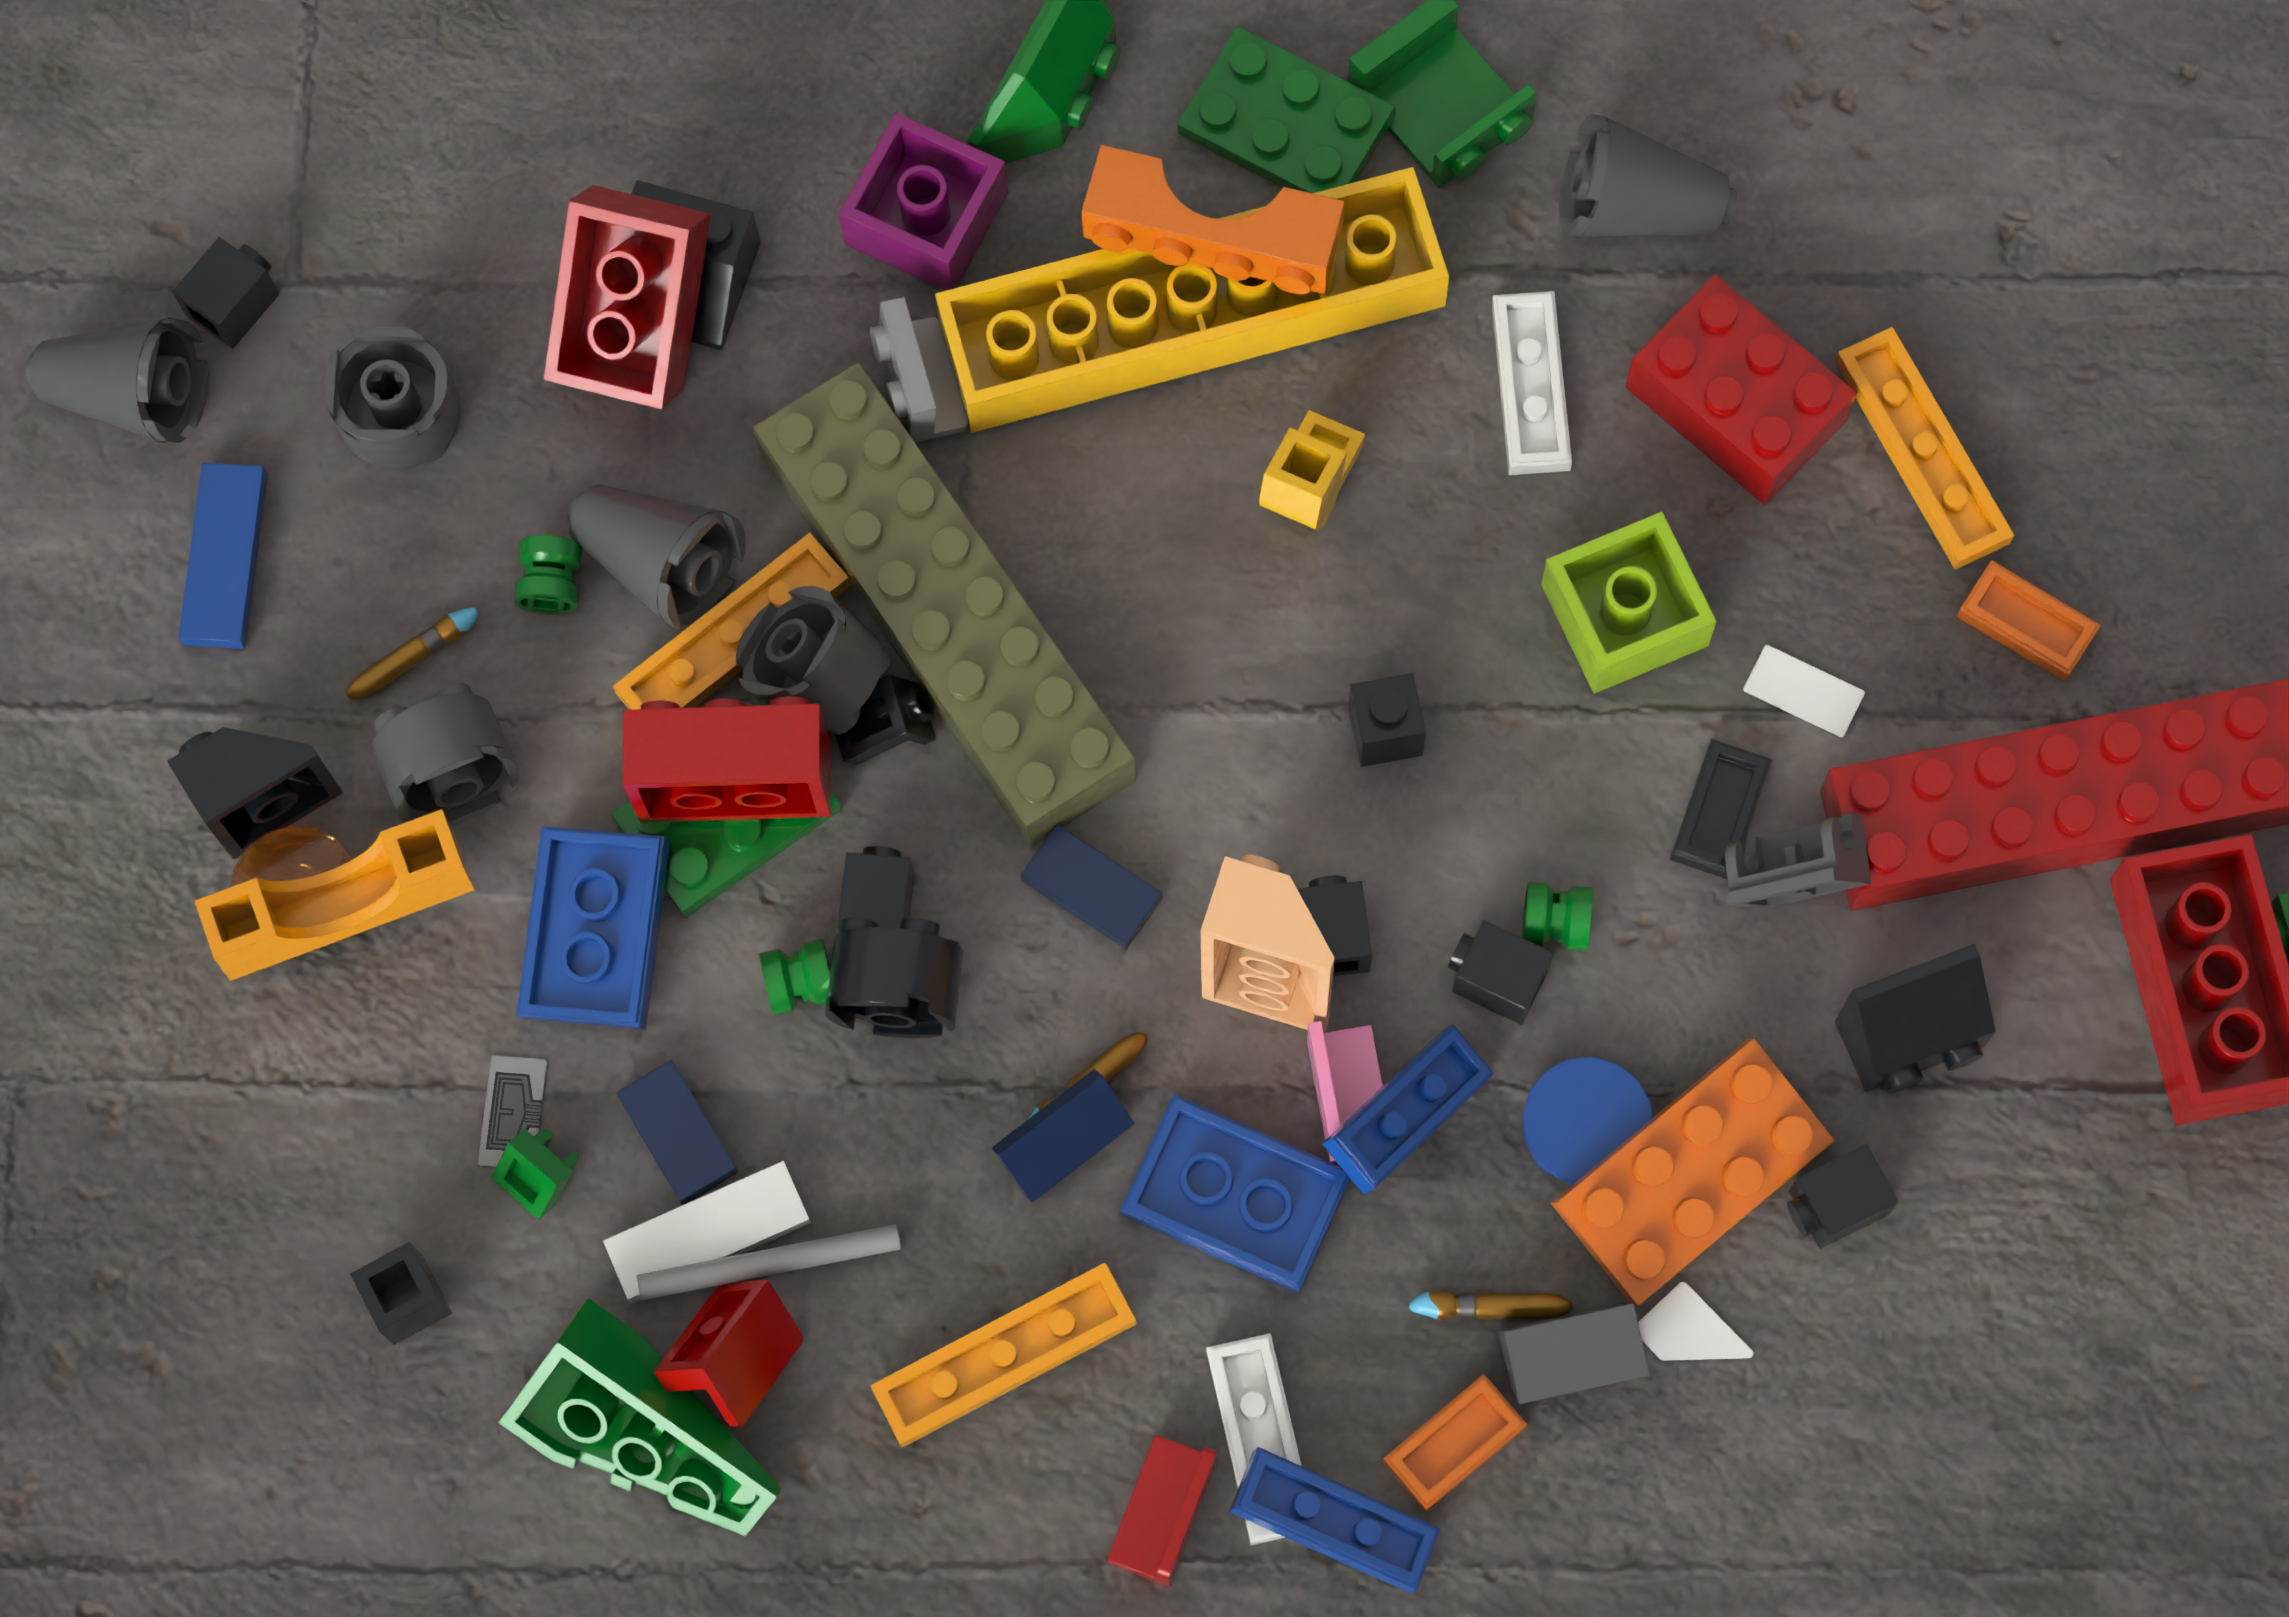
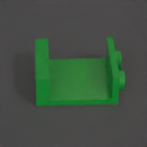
(1443, 93)

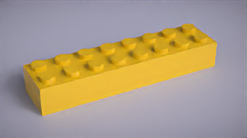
(1134, 322)

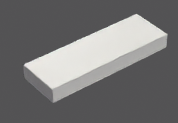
(1531, 383)
(710, 1227)
(1252, 1408)

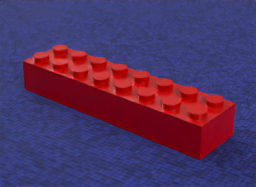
(2068, 793)

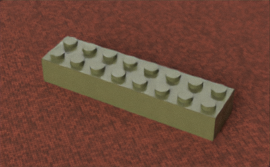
(945, 604)

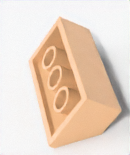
(1264, 946)

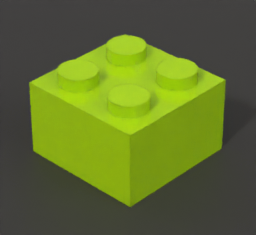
(1628, 602)

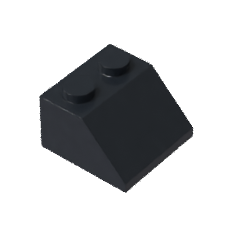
(727, 260)
(251, 783)
(1918, 1021)

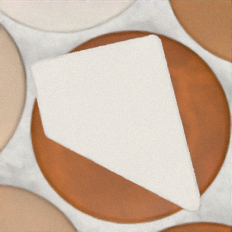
(1689, 1329)

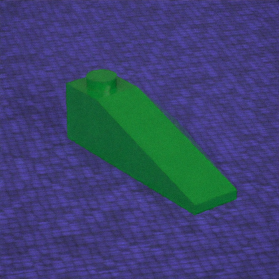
(607, 1409)

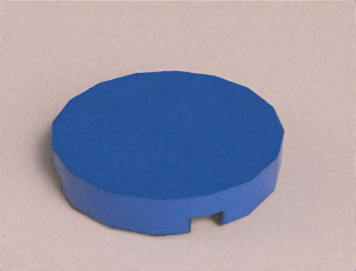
(1581, 1115)

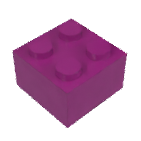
(924, 202)

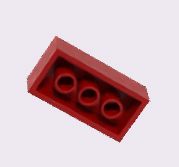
(2209, 975)

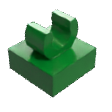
(533, 1172)

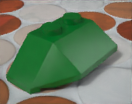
(1049, 80)

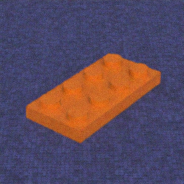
(1692, 1172)

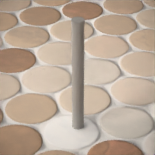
(768, 1262)

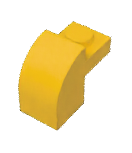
(1310, 470)

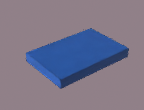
(593, 927)
(1235, 1193)

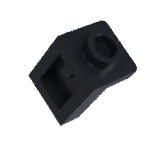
(890, 716)

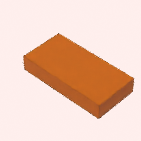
(2028, 620)
(1454, 1443)

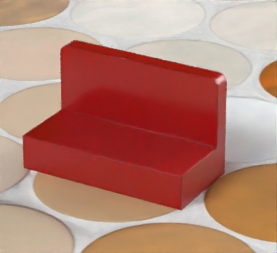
(733, 1348)
(1162, 1510)

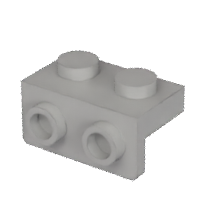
(920, 372)

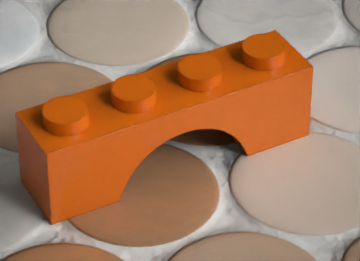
(1282, 243)

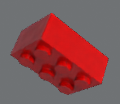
(626, 296)
(1740, 389)
(727, 761)

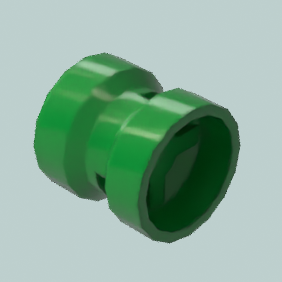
(548, 574)
(1558, 916)
(796, 977)

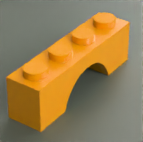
(279, 920)

